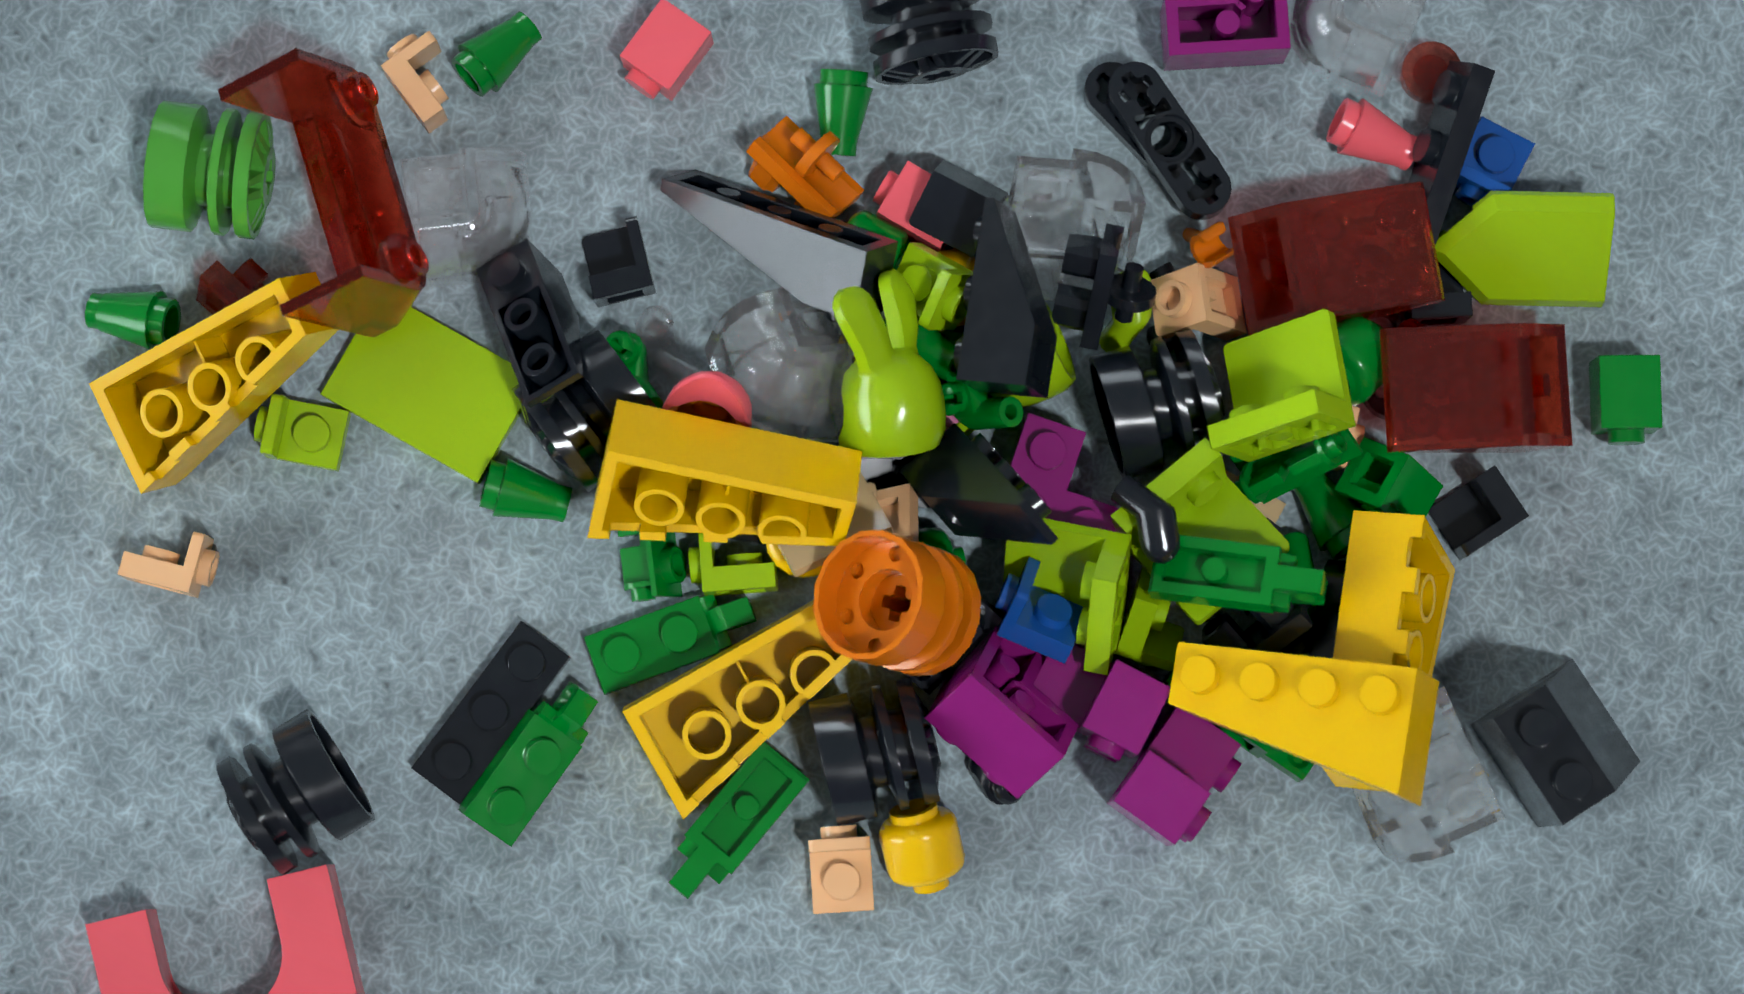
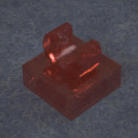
(222, 288)

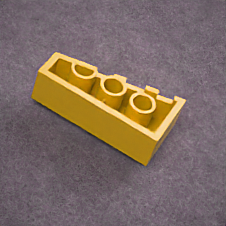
(205, 382)
(721, 481)
(1392, 597)
(741, 693)
(1328, 711)

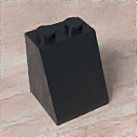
(1557, 746)

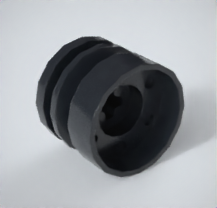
(928, 39)
(1155, 403)
(579, 417)
(875, 751)
(294, 792)

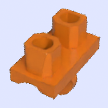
(804, 168)

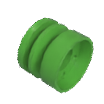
(196, 169)

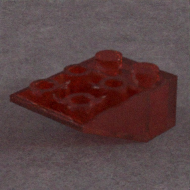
(1337, 253)
(1476, 388)

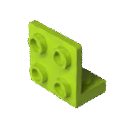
(1284, 388)
(1205, 507)
(1089, 570)

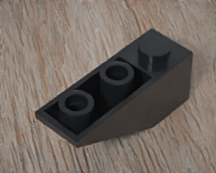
(534, 320)
(1007, 324)
(978, 491)

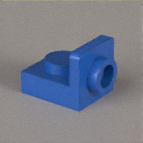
(1491, 162)
(1037, 616)

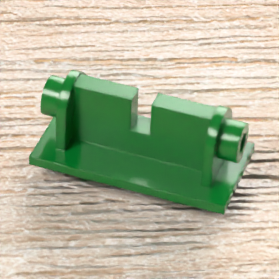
(1286, 470)
(653, 568)

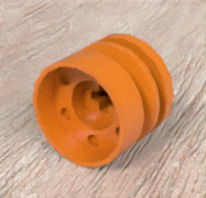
(896, 603)

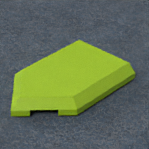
(1533, 248)

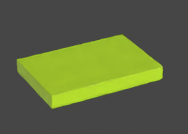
(430, 392)

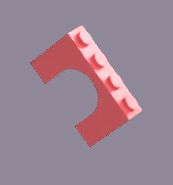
(311, 929)

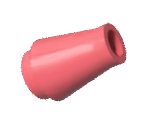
(1369, 134)

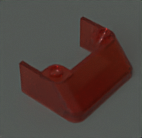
(353, 186)

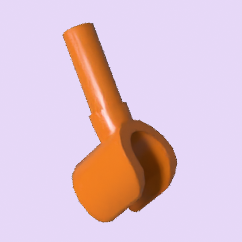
(1206, 244)

